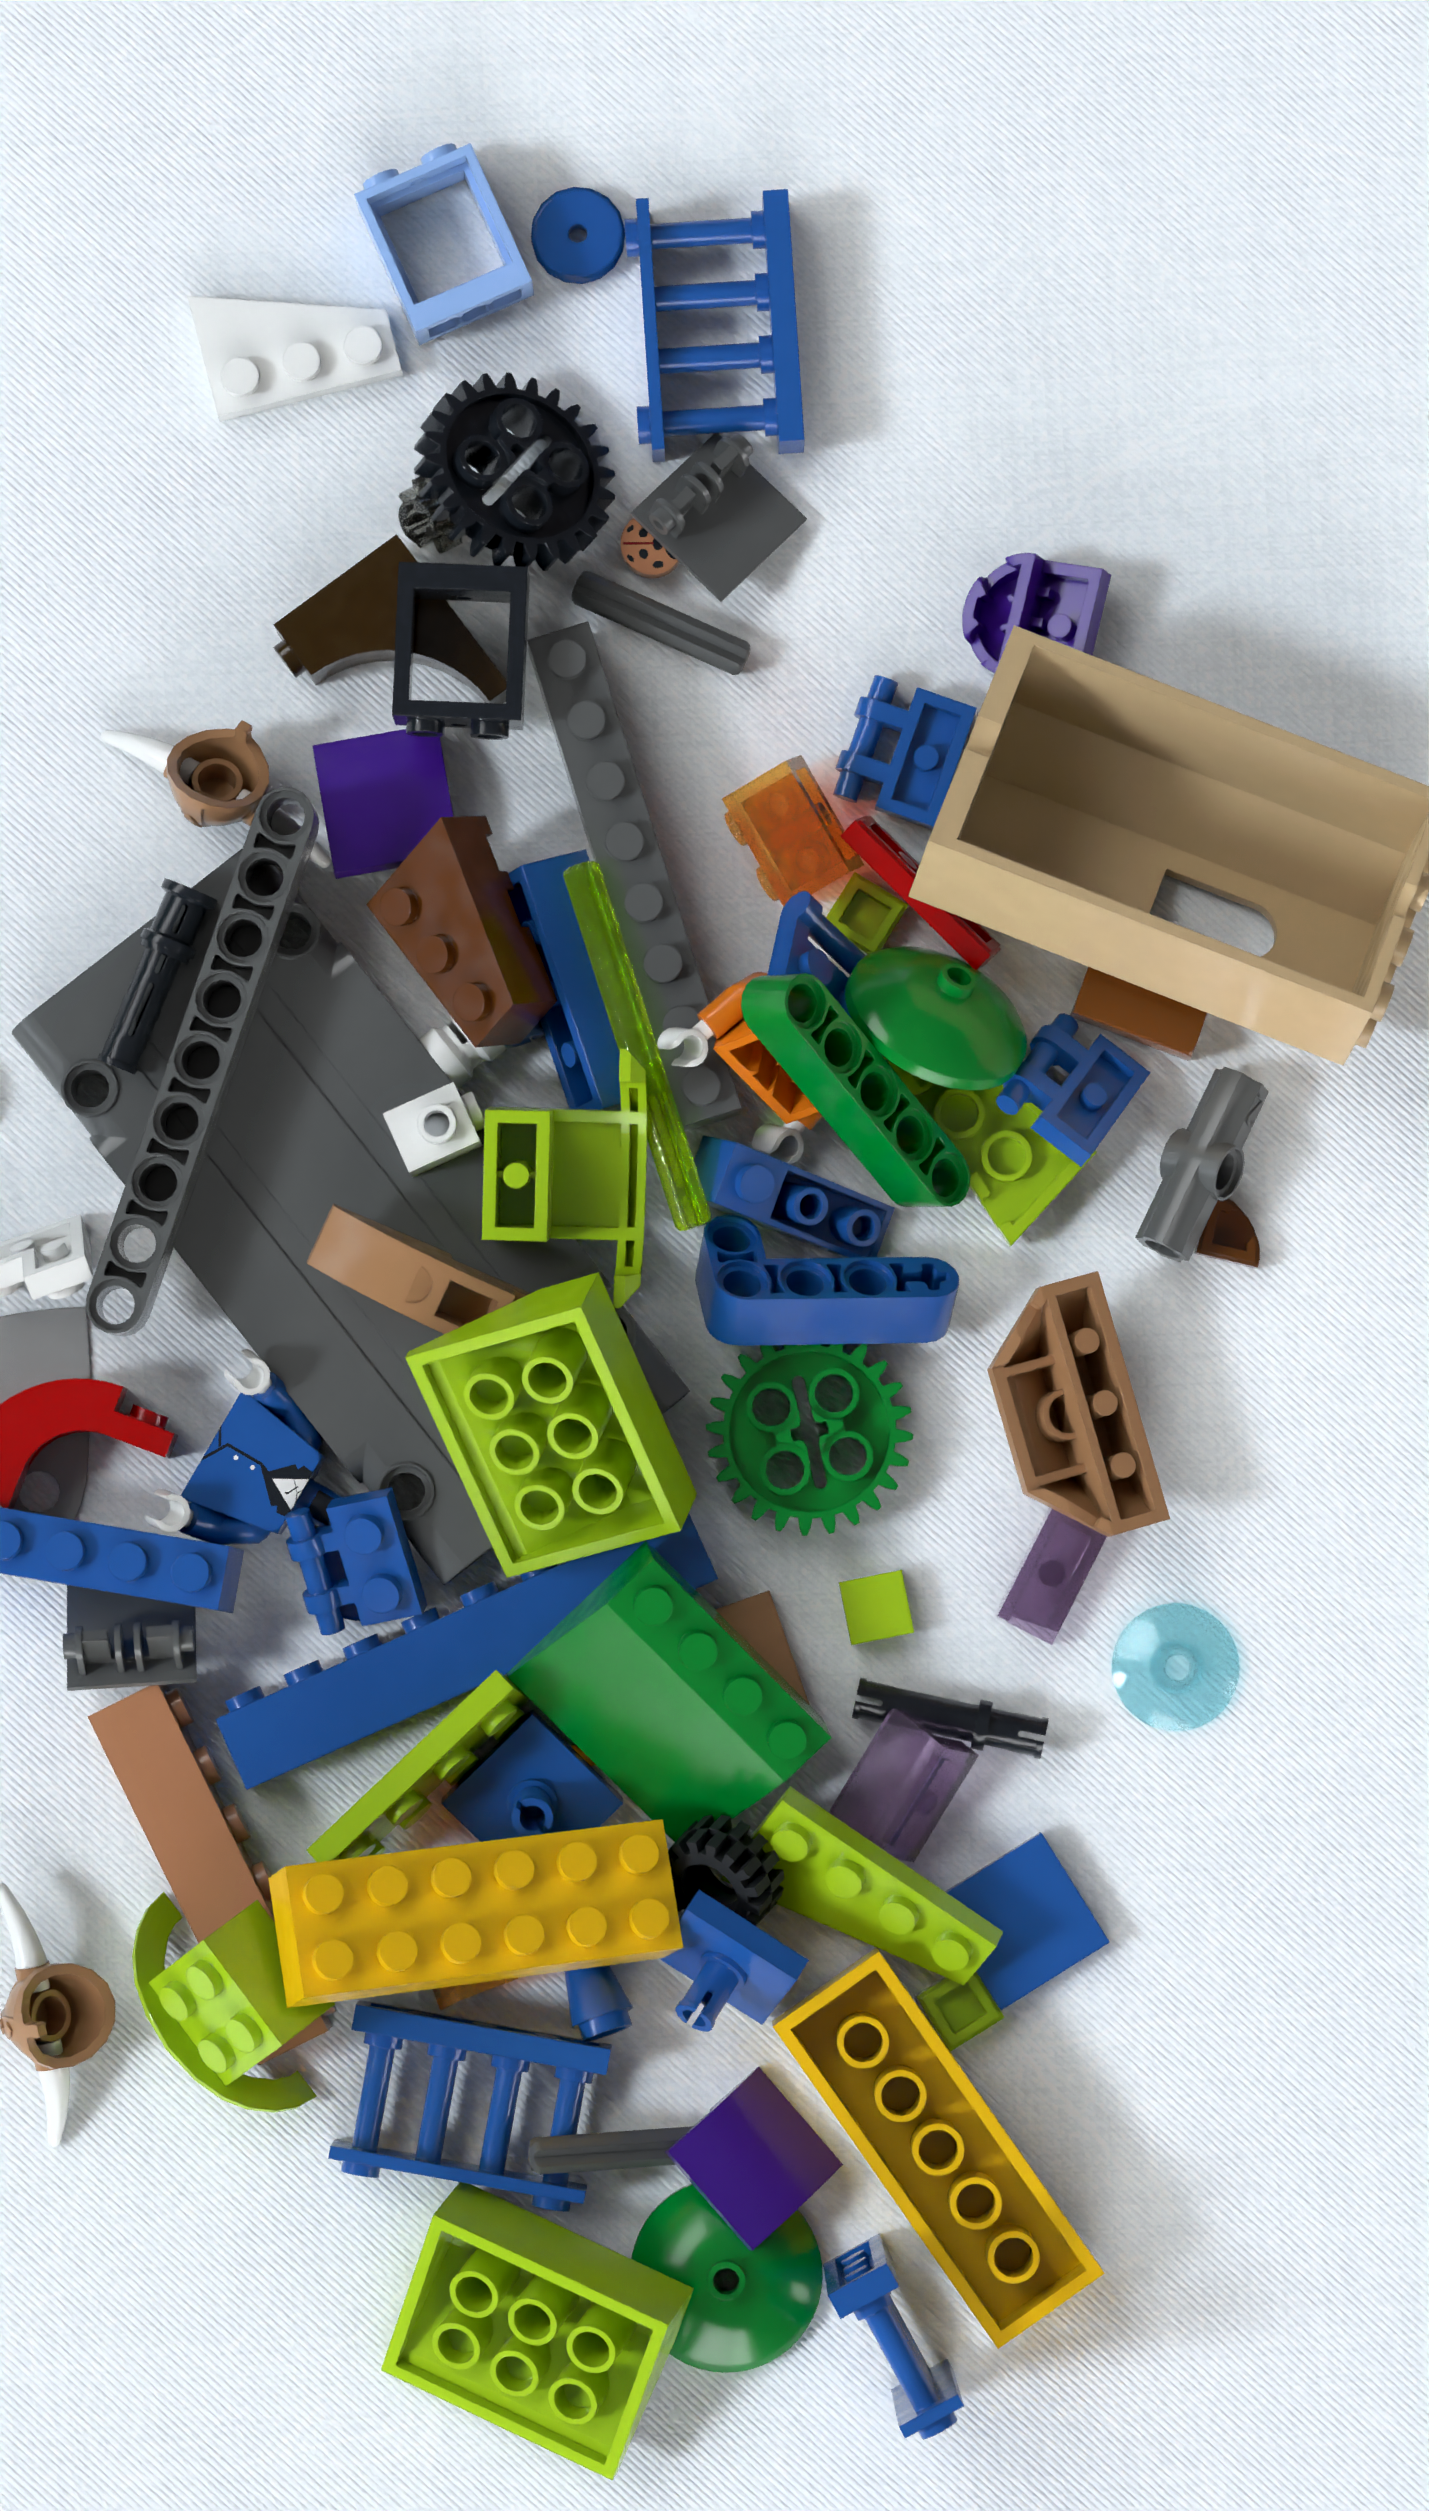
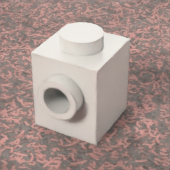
(435, 1128)

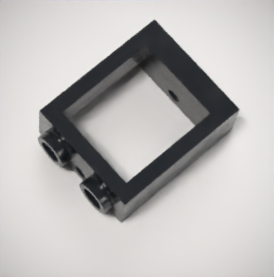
(461, 583)

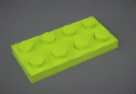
(440, 1756)

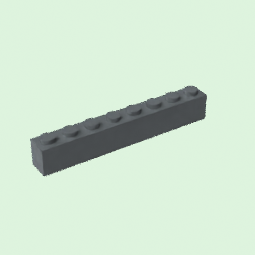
(630, 861)

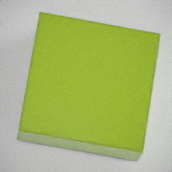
(866, 913)
(876, 1607)
(959, 2009)

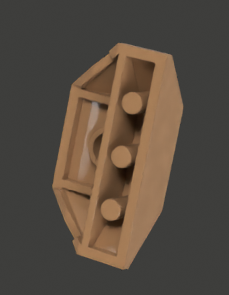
(1075, 1411)

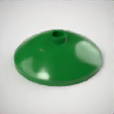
(936, 1017)
(767, 2307)

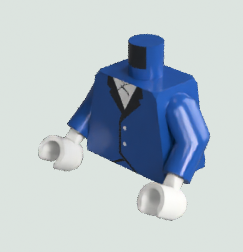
(253, 1468)

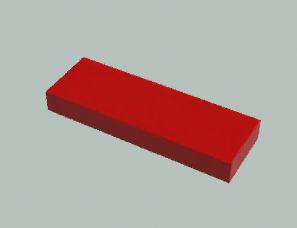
(899, 871)

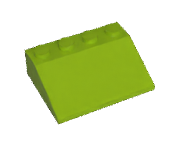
(554, 1428)
(535, 2328)

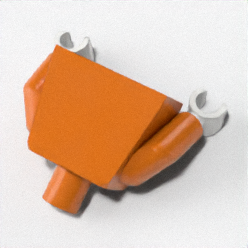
(754, 1064)

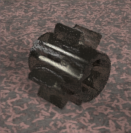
(417, 522)

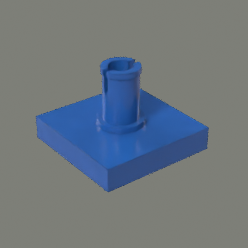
(531, 1787)
(730, 1964)

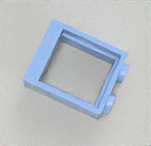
(472, 299)

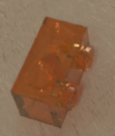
(790, 831)

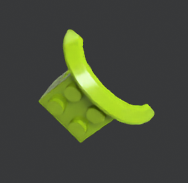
(572, 1175)
(222, 2005)

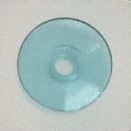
(1141, 1662)

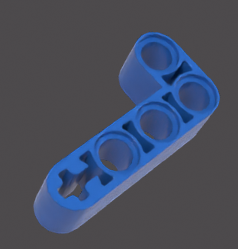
(817, 1299)

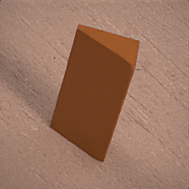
(1138, 1014)

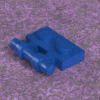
(922, 761)
(1090, 1098)
(374, 1557)

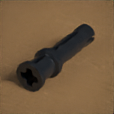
(126, 1050)

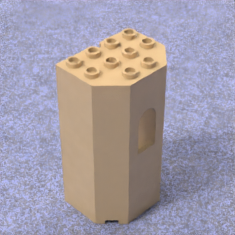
(1107, 780)

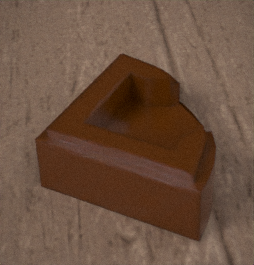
(1229, 1236)

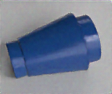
(597, 2002)

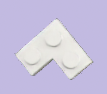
(49, 1260)

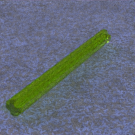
(634, 1033)

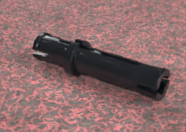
(954, 1718)

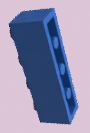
(578, 1022)
(119, 1560)

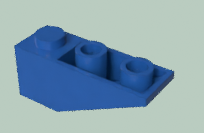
(790, 1199)

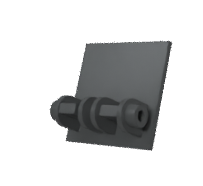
(719, 515)
(127, 1641)

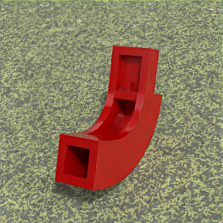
(64, 1408)

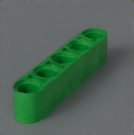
(855, 1090)

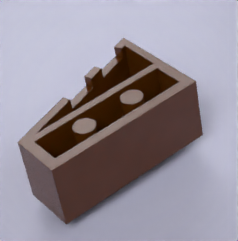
(462, 934)

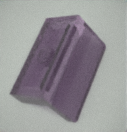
(1050, 1576)
(903, 1785)

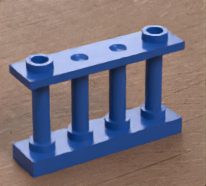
(769, 292)
(448, 2043)
(862, 2284)

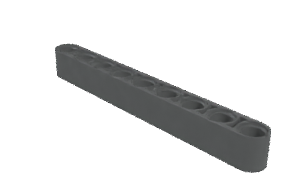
(198, 1030)

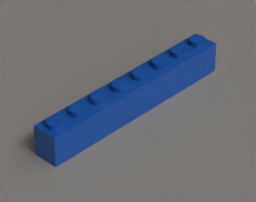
(426, 1664)

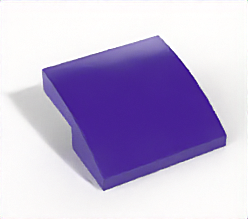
(380, 798)
(754, 2159)

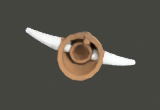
(213, 777)
(52, 2013)

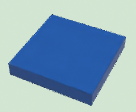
(1040, 1918)

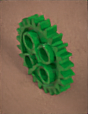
(751, 1444)

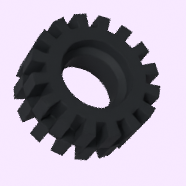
(736, 1857)

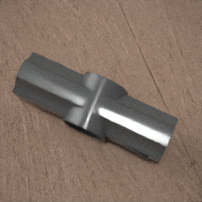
(1202, 1164)

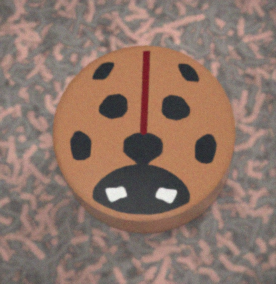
(644, 553)

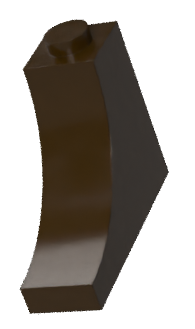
(356, 625)

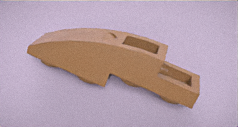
(406, 1272)

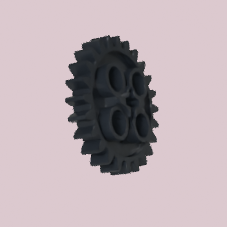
(472, 430)

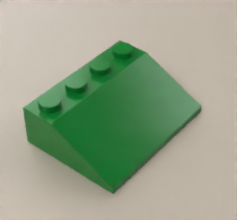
(669, 1697)

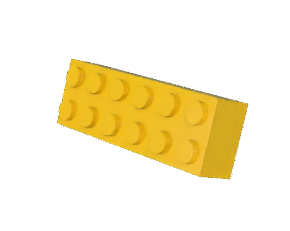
(474, 1912)
(937, 2147)

